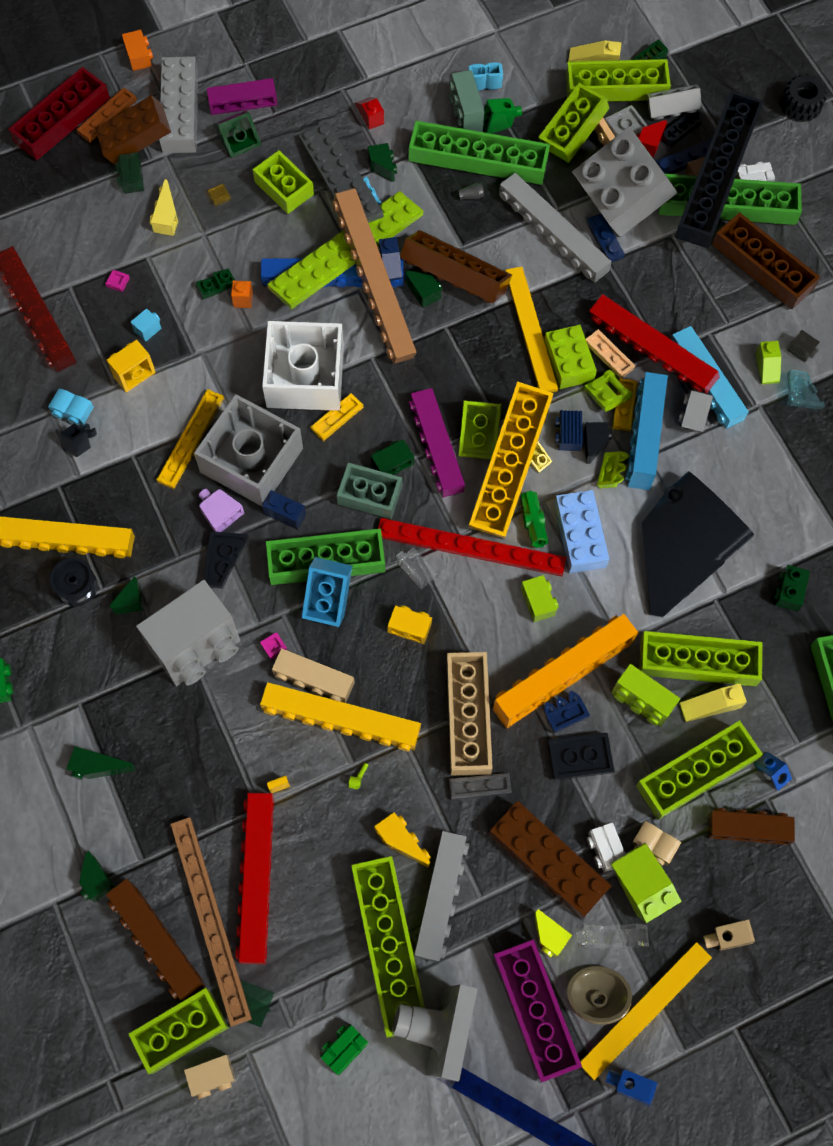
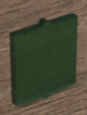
(258, 1002)

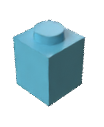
(146, 324)

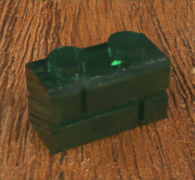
(130, 173)

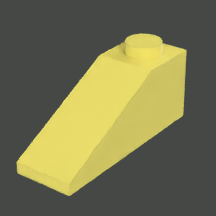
(596, 51)
(713, 703)

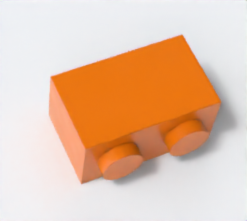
(137, 50)

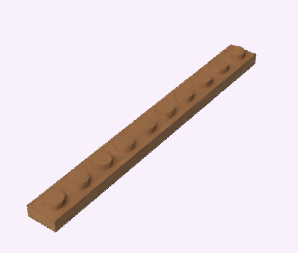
(211, 922)

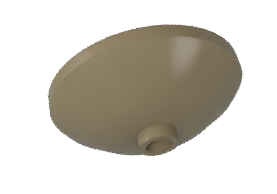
(601, 986)

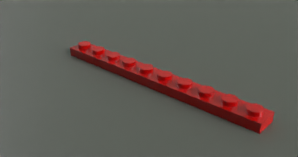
(472, 547)

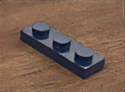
(605, 237)

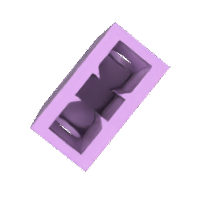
(219, 509)

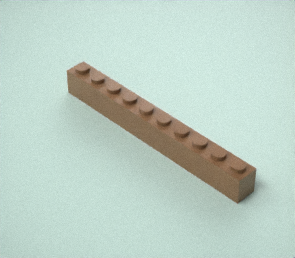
(374, 276)

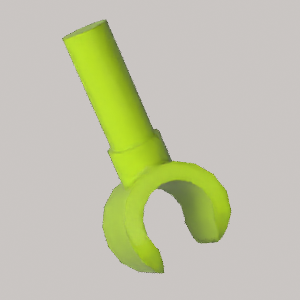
(355, 782)

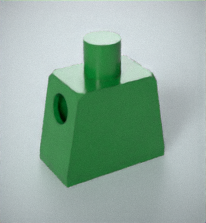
(499, 114)

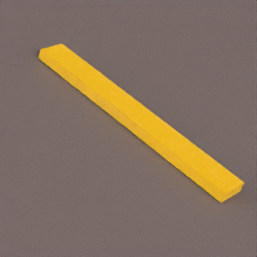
(531, 330)
(645, 1011)

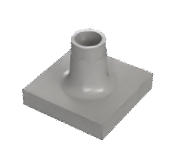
(441, 1029)

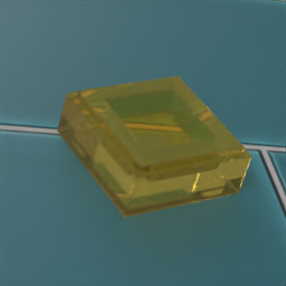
(219, 195)

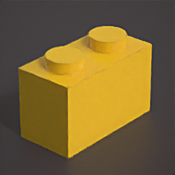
(410, 624)

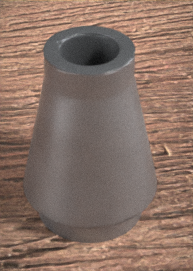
(472, 191)

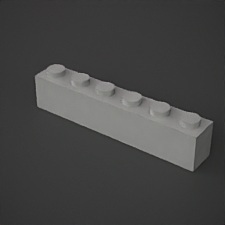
(440, 897)

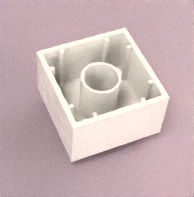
(303, 365)

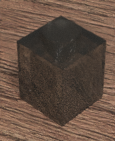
(804, 346)

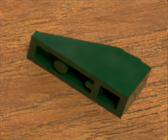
(95, 765)

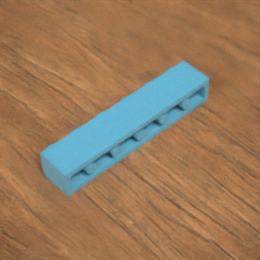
(725, 401)

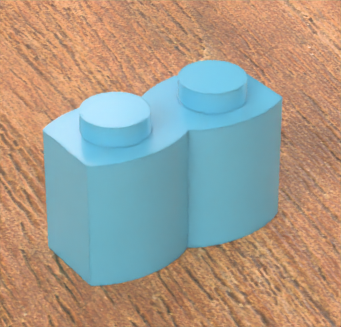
(487, 76)
(71, 407)

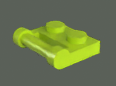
(604, 395)

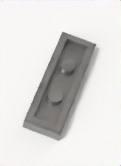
(480, 786)

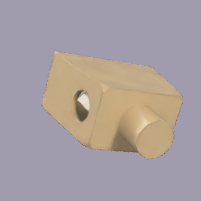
(740, 934)

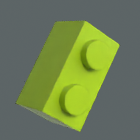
(539, 598)

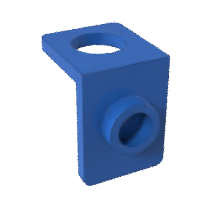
(774, 768)

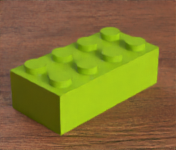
(574, 122)
(178, 1031)

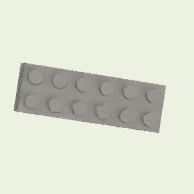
(179, 102)

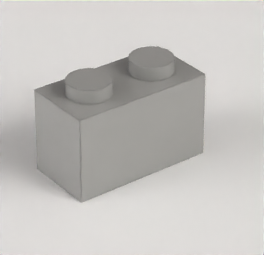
(695, 411)

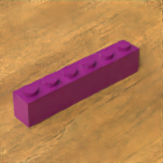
(437, 443)

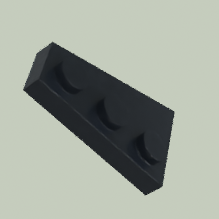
(221, 556)

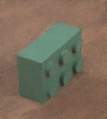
(466, 101)
(369, 491)

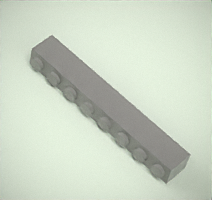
(554, 228)

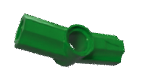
(534, 519)

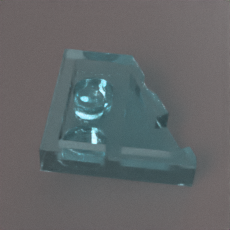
(802, 391)

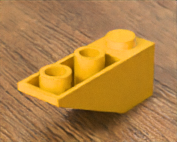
(396, 837)

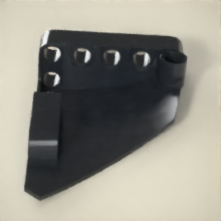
(687, 541)

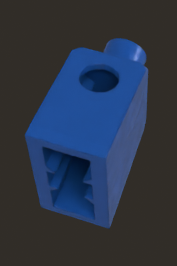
(641, 1092)

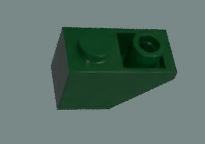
(381, 161)

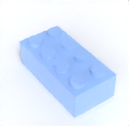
(581, 531)

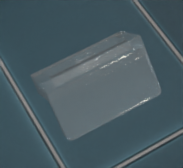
(416, 567)

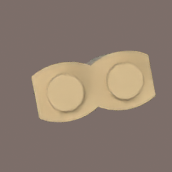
(660, 843)

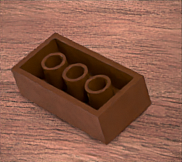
(133, 129)

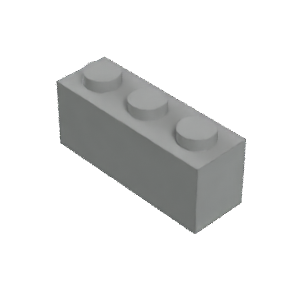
(674, 101)

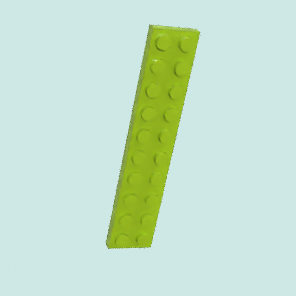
(334, 256)

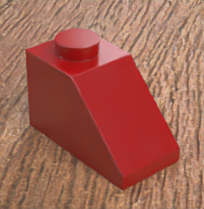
(371, 112)
(651, 136)

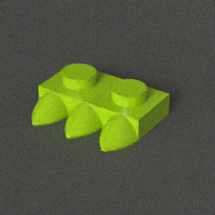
(611, 469)

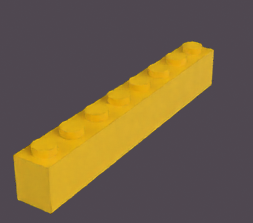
(66, 537)
(340, 716)

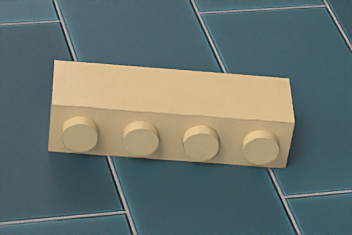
(313, 676)

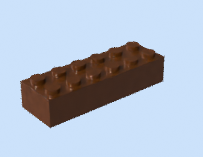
(765, 260)
(455, 266)
(549, 860)
(155, 939)

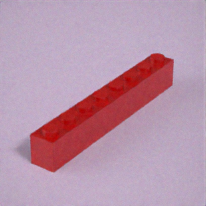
(654, 344)
(256, 879)

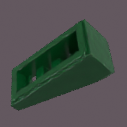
(657, 48)

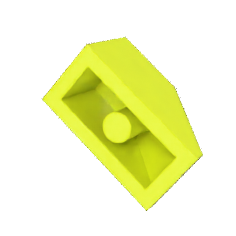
(550, 935)

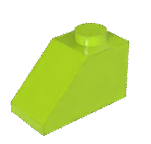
(769, 362)

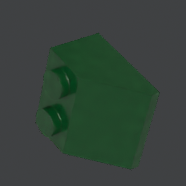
(238, 133)

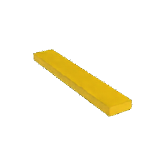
(190, 439)

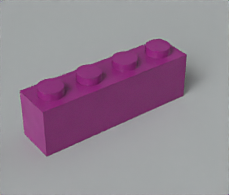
(242, 96)

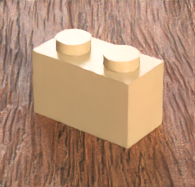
(210, 1076)

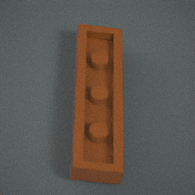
(115, 106)

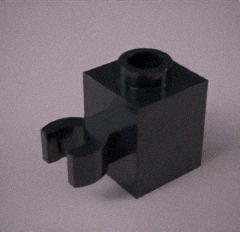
(77, 439)

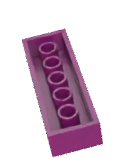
(536, 1011)

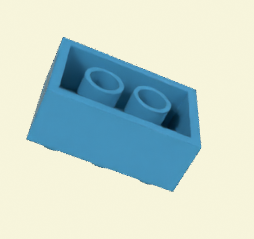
(326, 591)

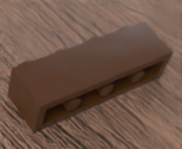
(751, 827)

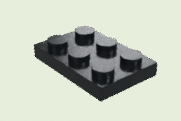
(581, 756)

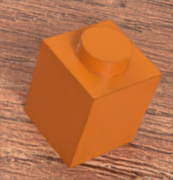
(242, 294)

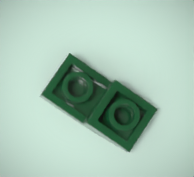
(216, 284)

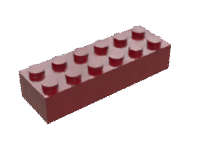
(59, 113)

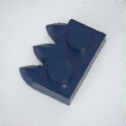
(567, 713)

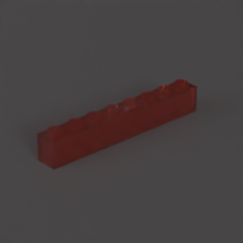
(36, 311)

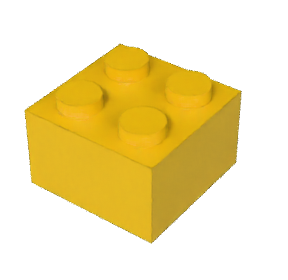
(131, 365)

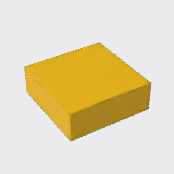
(278, 784)

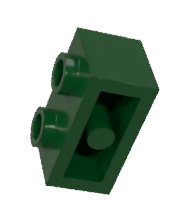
(792, 588)

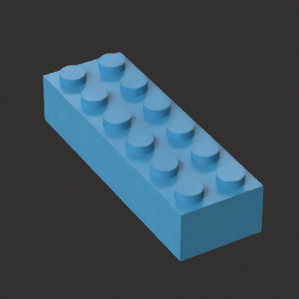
(646, 431)

